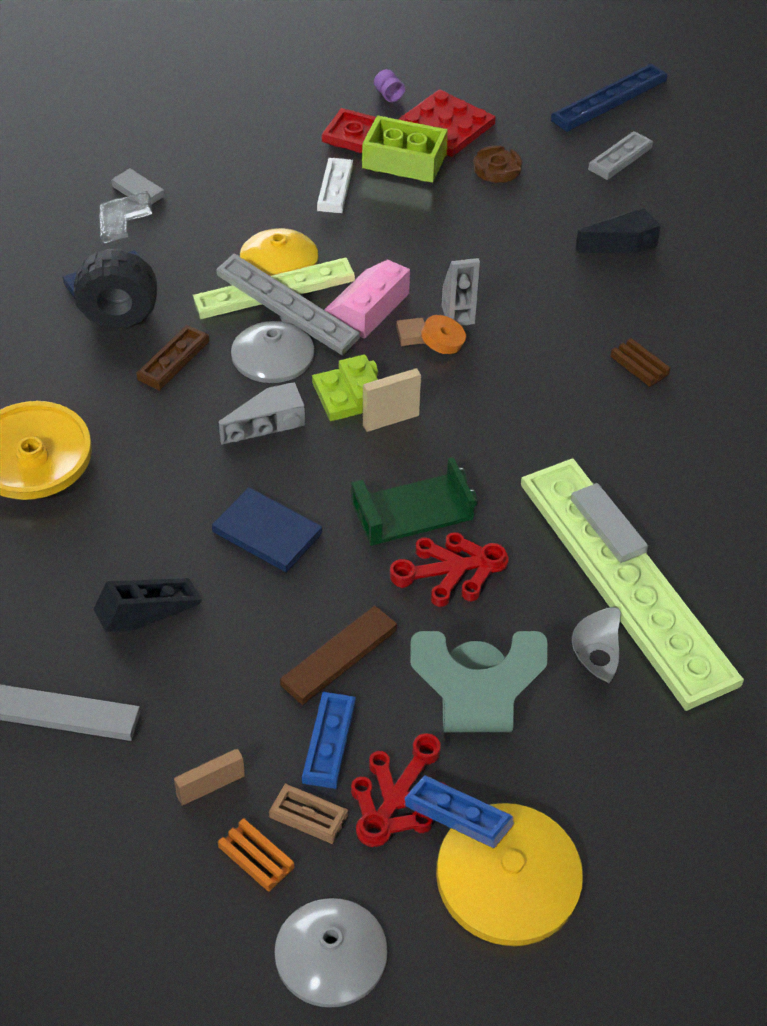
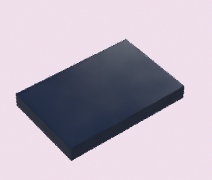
(267, 529)

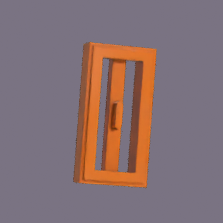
(267, 846)

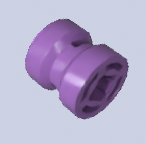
(389, 85)

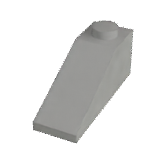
(460, 291)

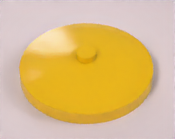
(41, 449)
(516, 889)

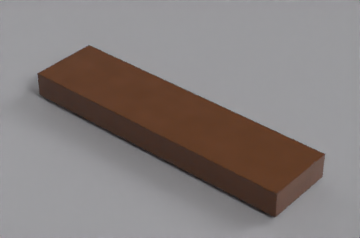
(338, 655)

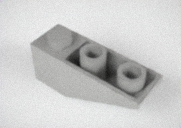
(266, 413)

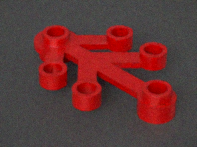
(487, 559)
(393, 794)

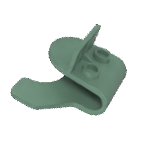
(477, 678)

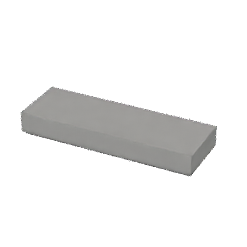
(620, 155)
(609, 522)

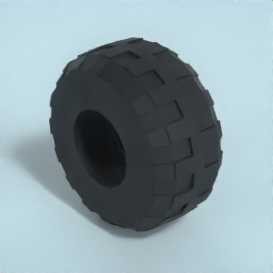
(113, 270)

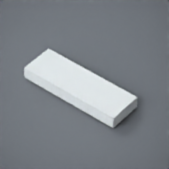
(335, 185)

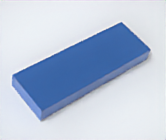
(328, 740)
(459, 811)

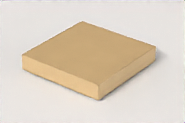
(391, 399)

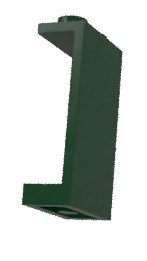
(414, 506)

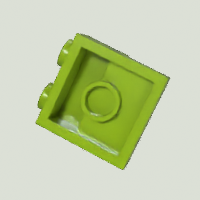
(343, 388)

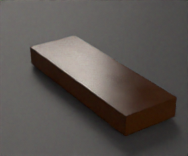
(172, 357)

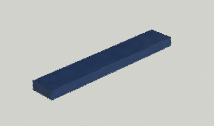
(608, 97)

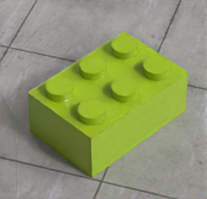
(404, 148)

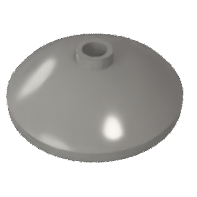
(272, 352)
(331, 972)

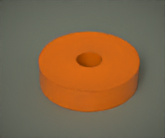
(443, 334)

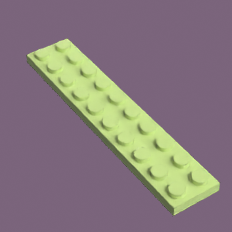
(647, 602)

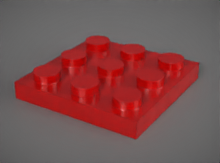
(451, 113)

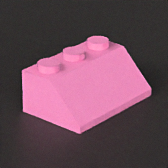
(372, 297)

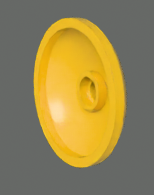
(279, 251)

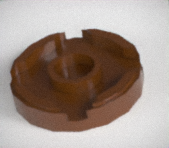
(497, 164)

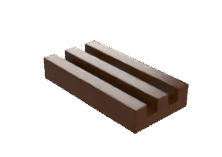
(643, 360)

